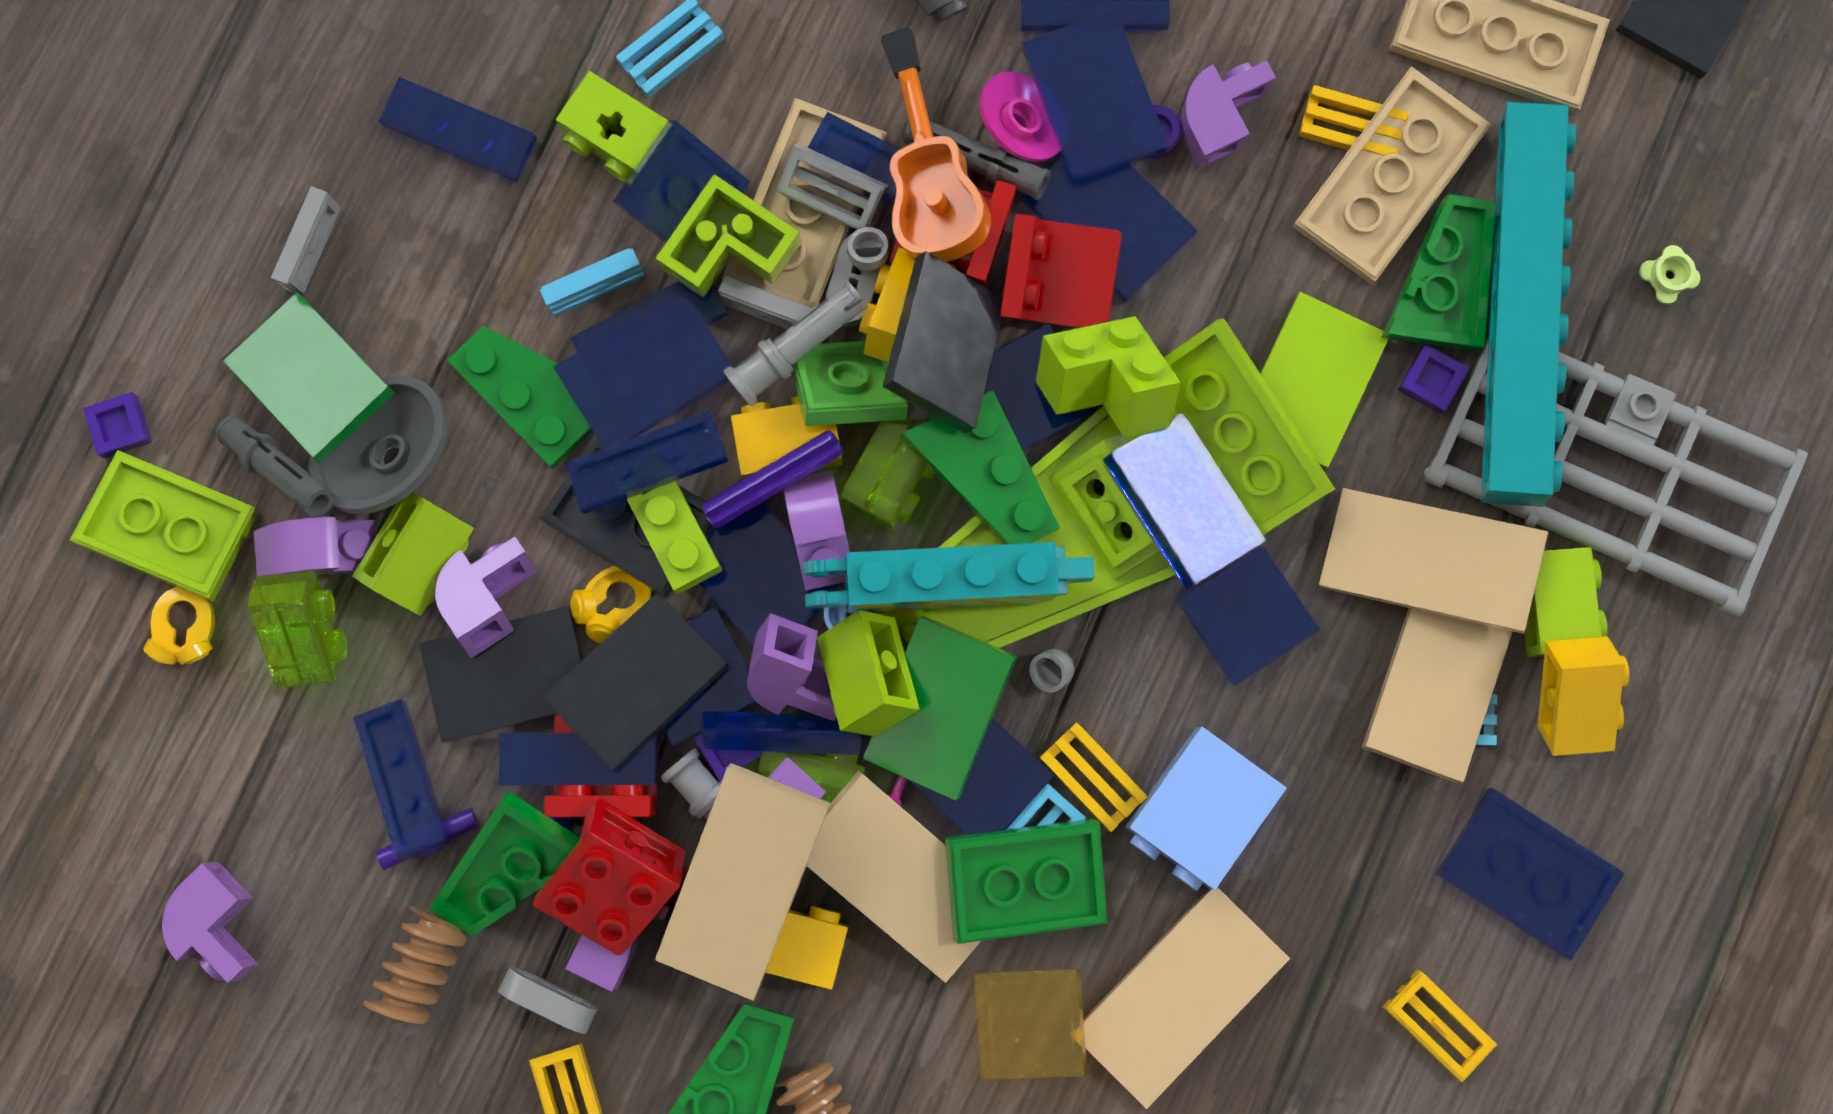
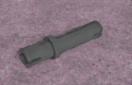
(993, 163)
(262, 455)

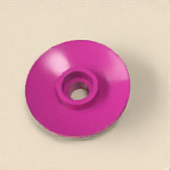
(1017, 117)

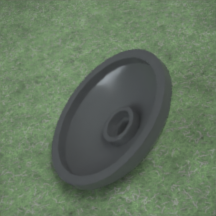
(388, 452)

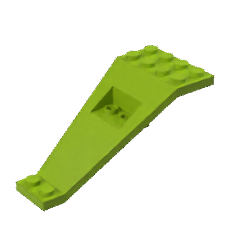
(1241, 431)

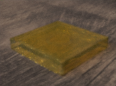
(1030, 1024)

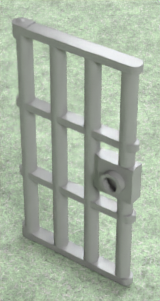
(1632, 431)

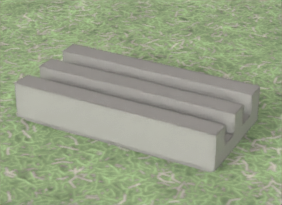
(839, 170)
(306, 241)
(761, 303)

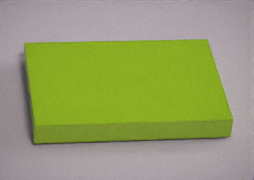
(1322, 371)
(165, 525)

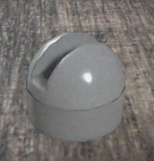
(865, 244)
(1051, 676)

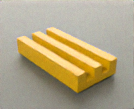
(1351, 104)
(1123, 808)
(1406, 994)
(583, 1074)

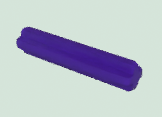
(772, 479)

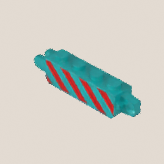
(949, 577)

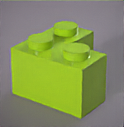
(725, 226)
(1111, 367)

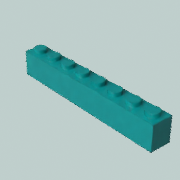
(1526, 306)

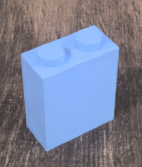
(1204, 810)

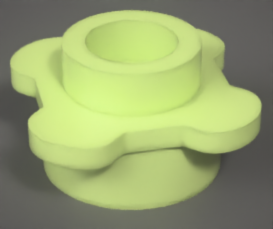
(1680, 264)

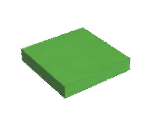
(844, 386)

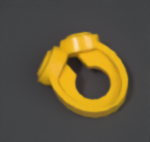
(585, 603)
(162, 643)

